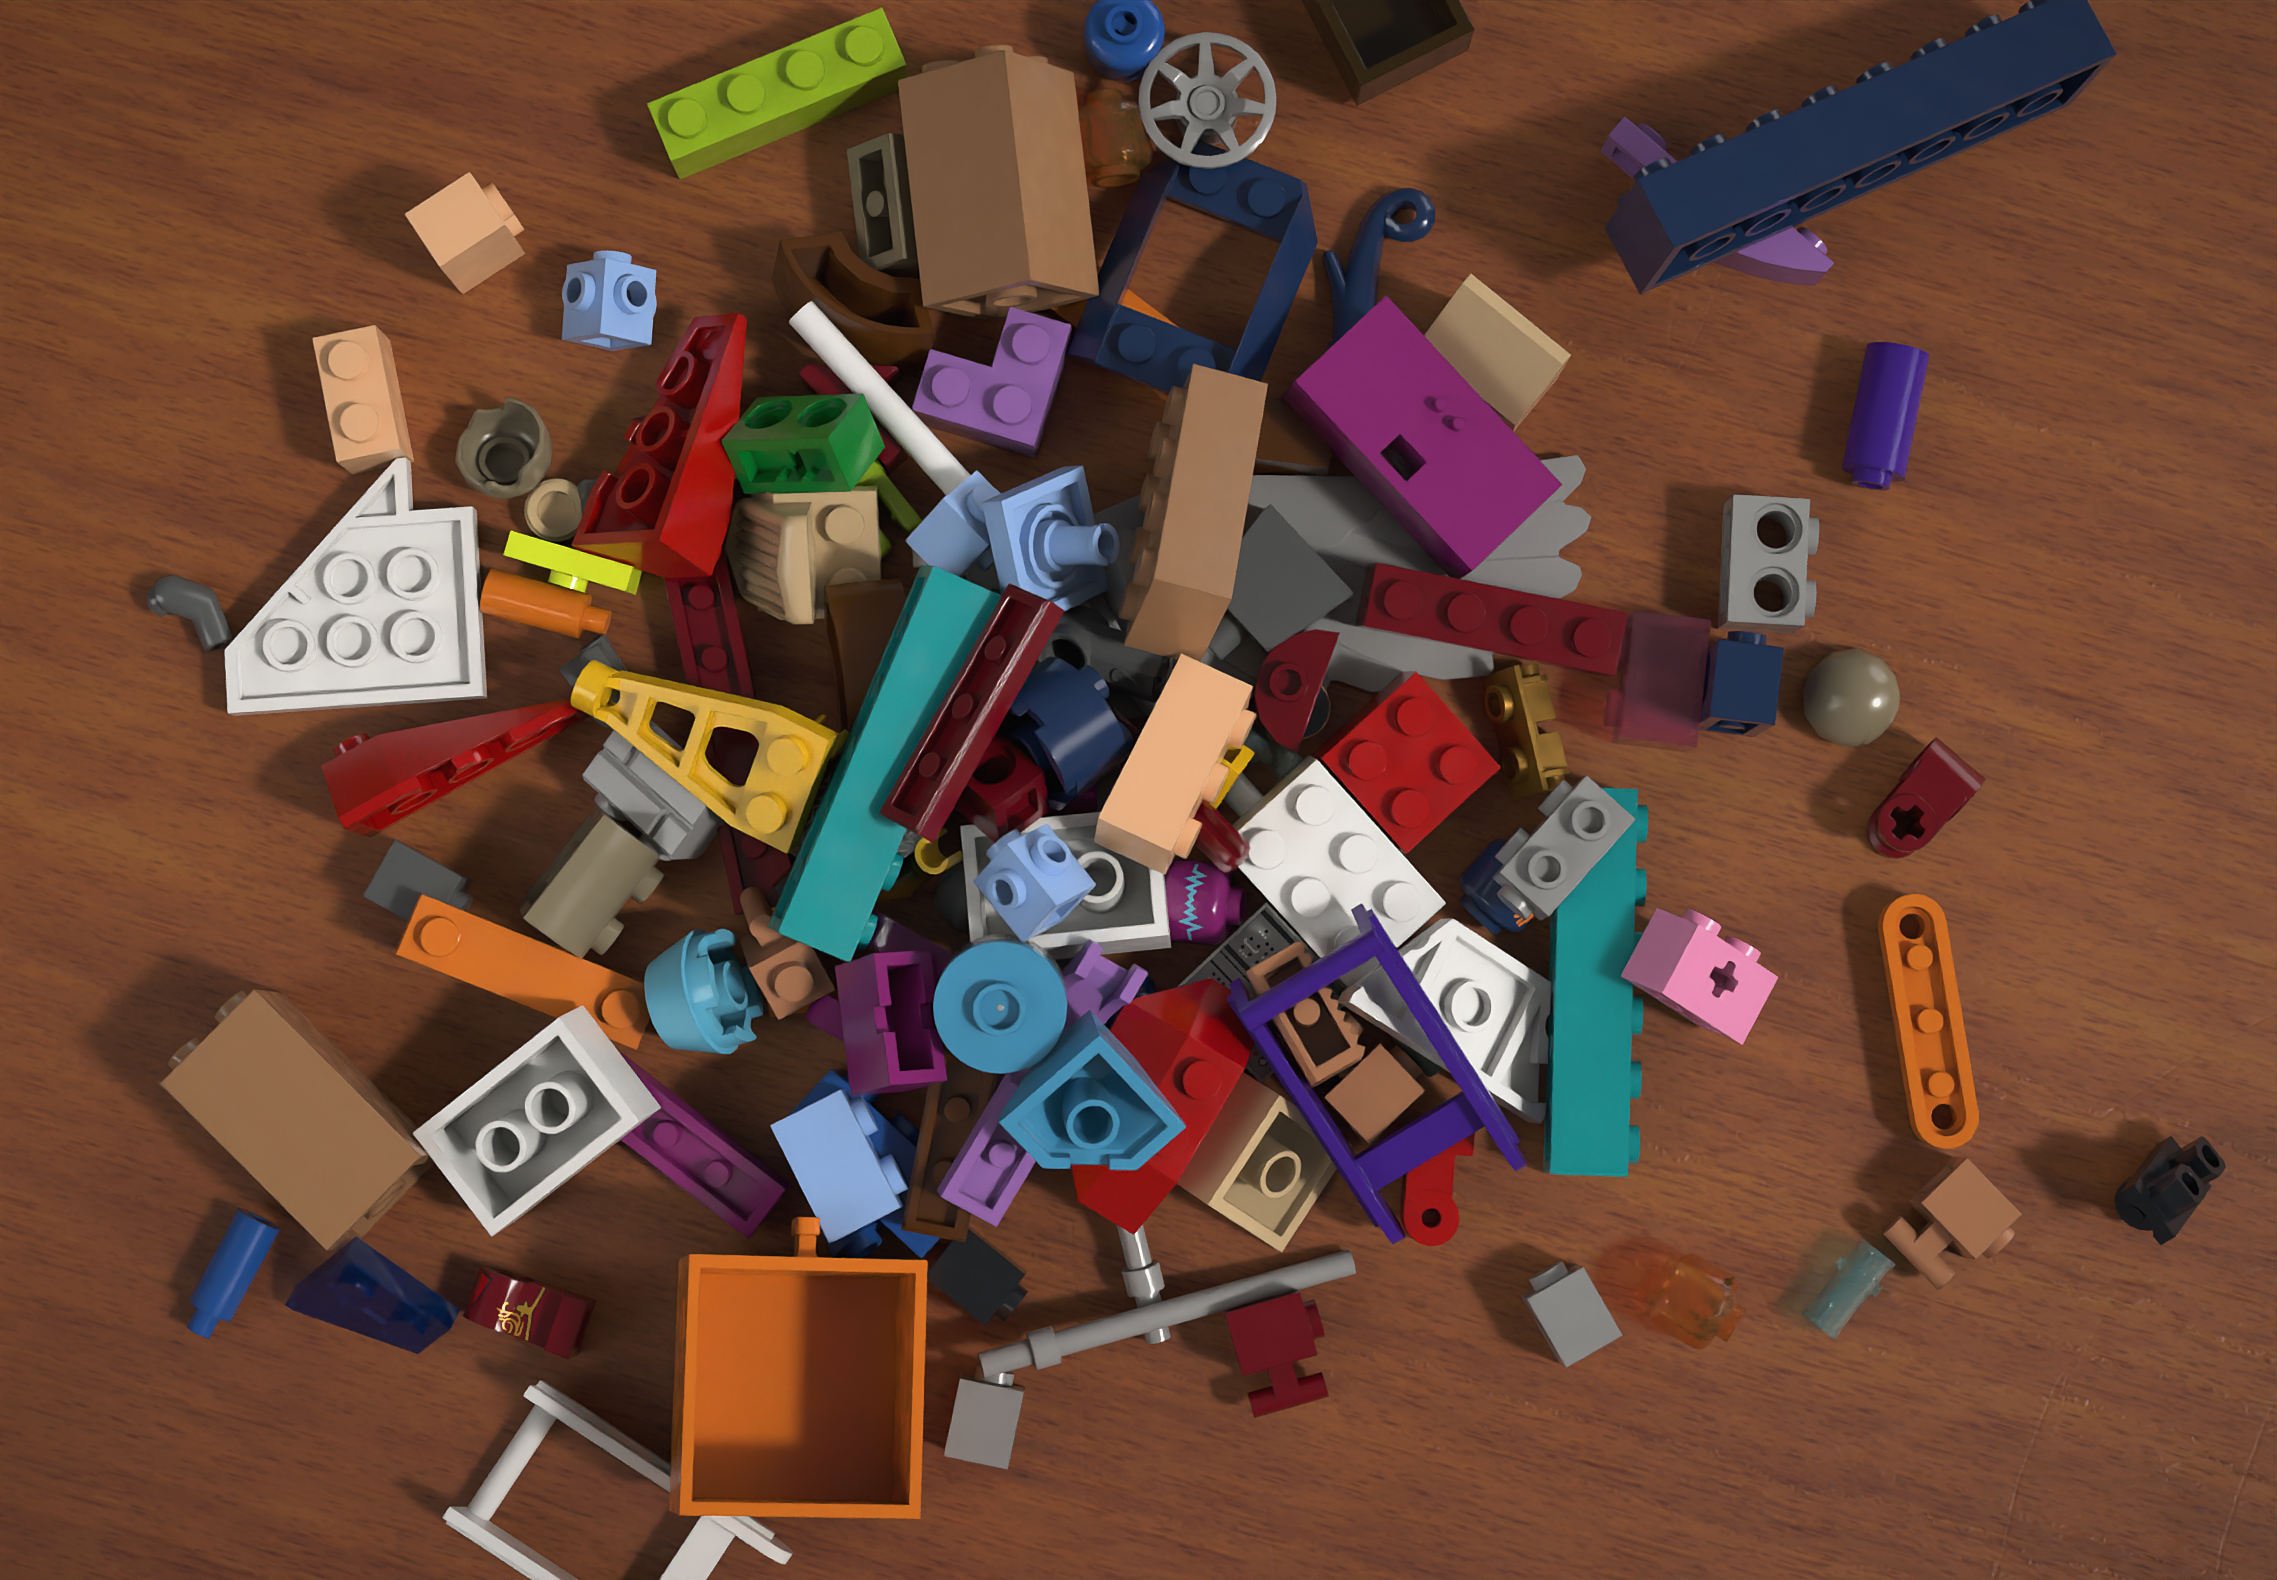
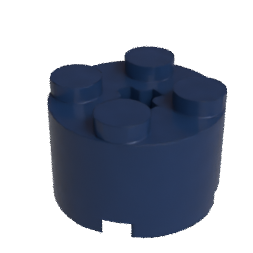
(1067, 728)

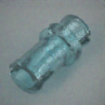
(1849, 1288)

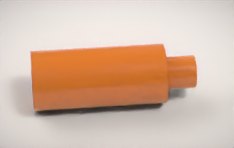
(541, 605)

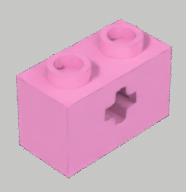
(1700, 974)

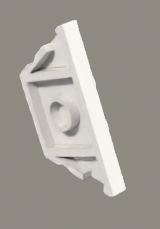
(1486, 1002)

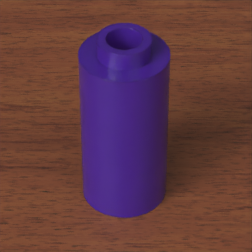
(1885, 414)

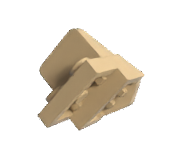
(799, 542)

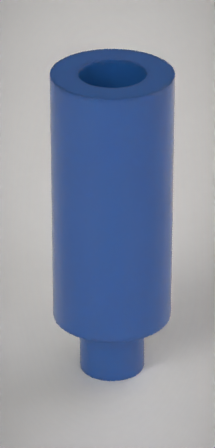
(231, 1270)

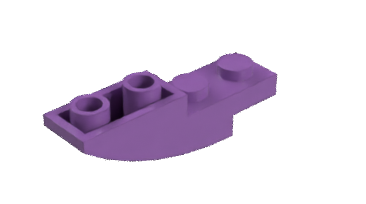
(1785, 257)

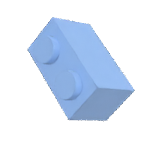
(839, 1164)

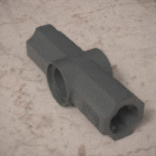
(1102, 647)

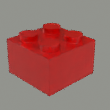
(1406, 760)

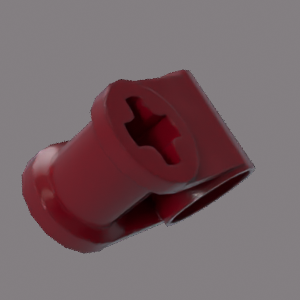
(1928, 795)

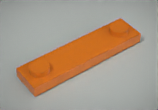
(523, 968)

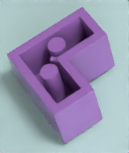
(1002, 402)

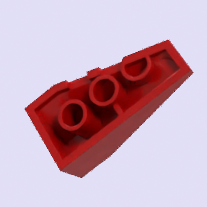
(675, 483)
(409, 769)

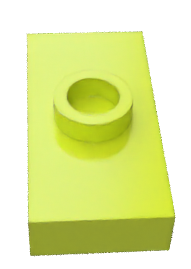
(572, 567)

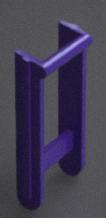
(1418, 1139)

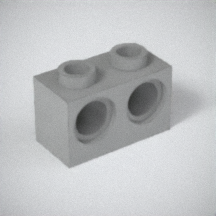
(1749, 561)

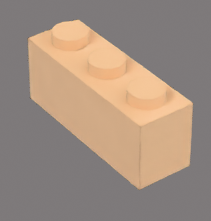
(1176, 765)

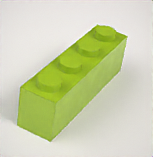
(779, 93)

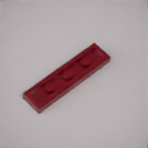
(971, 712)

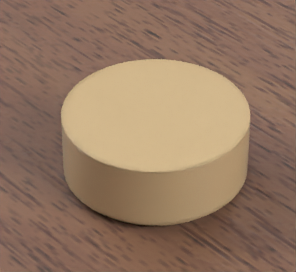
(554, 511)

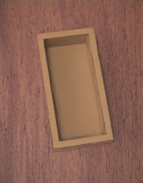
(1193, 513)

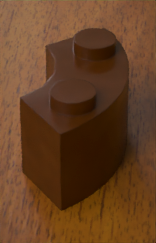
(870, 308)
(856, 632)

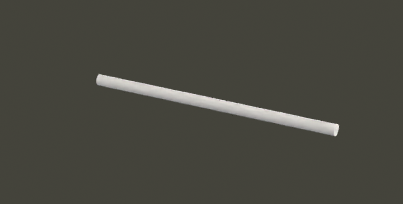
(925, 449)

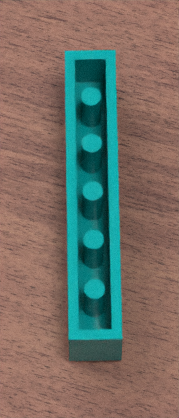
(849, 844)
(1596, 1013)

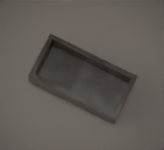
(1389, 40)

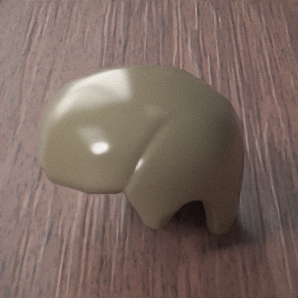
(505, 450)
(1851, 697)

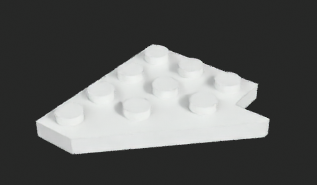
(370, 614)

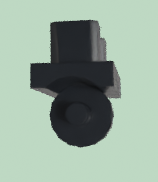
(2168, 1187)

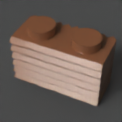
(1312, 1027)

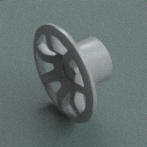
(1207, 102)

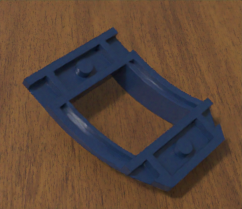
(1238, 194)

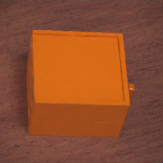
(798, 1384)

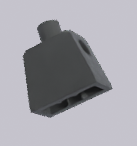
(1276, 588)

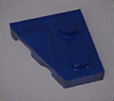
(373, 1298)

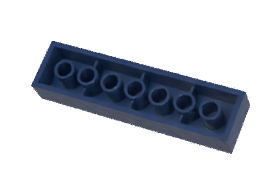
(1856, 139)

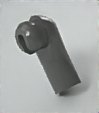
(195, 602)

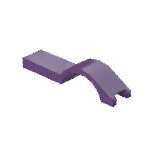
(991, 1160)

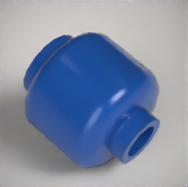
(1138, 38)

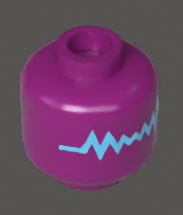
(1202, 902)

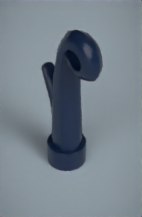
(1356, 290)

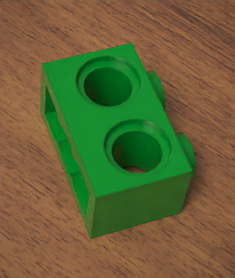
(803, 444)

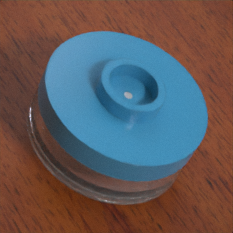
(1000, 1003)

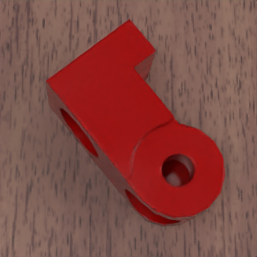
(1426, 1196)

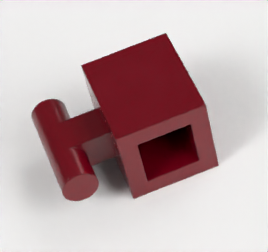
(1271, 1338)

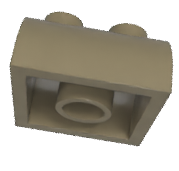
(590, 884)

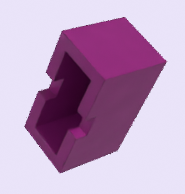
(890, 1022)

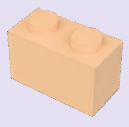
(468, 231)
(362, 399)

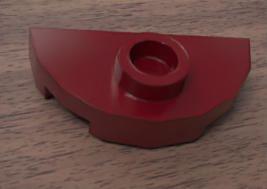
(1291, 683)

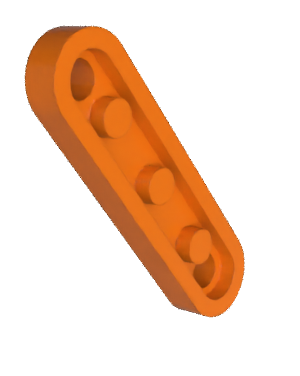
(1928, 1021)

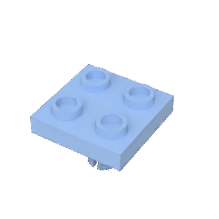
(1049, 538)

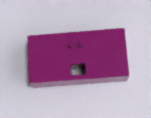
(1421, 440)

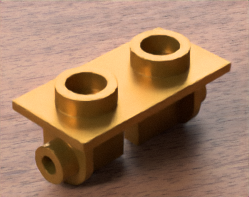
(1515, 703)

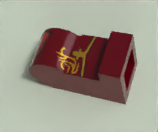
(530, 1310)

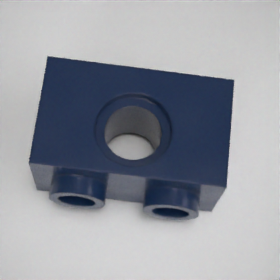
(1741, 685)

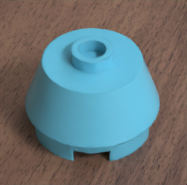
(702, 994)

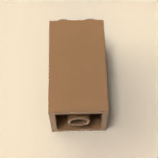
(998, 185)
(299, 1116)

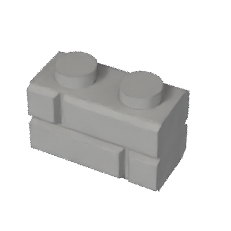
(656, 804)

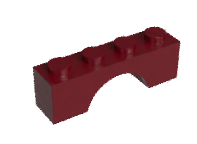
(1491, 619)

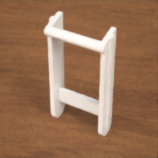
(692, 1561)

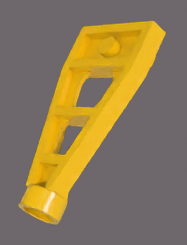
(784, 771)

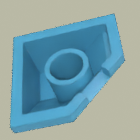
(1090, 1104)

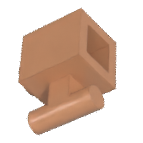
(783, 968)
(1374, 1088)
(1960, 1212)

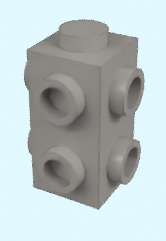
(1562, 849)

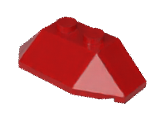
(1194, 1056)

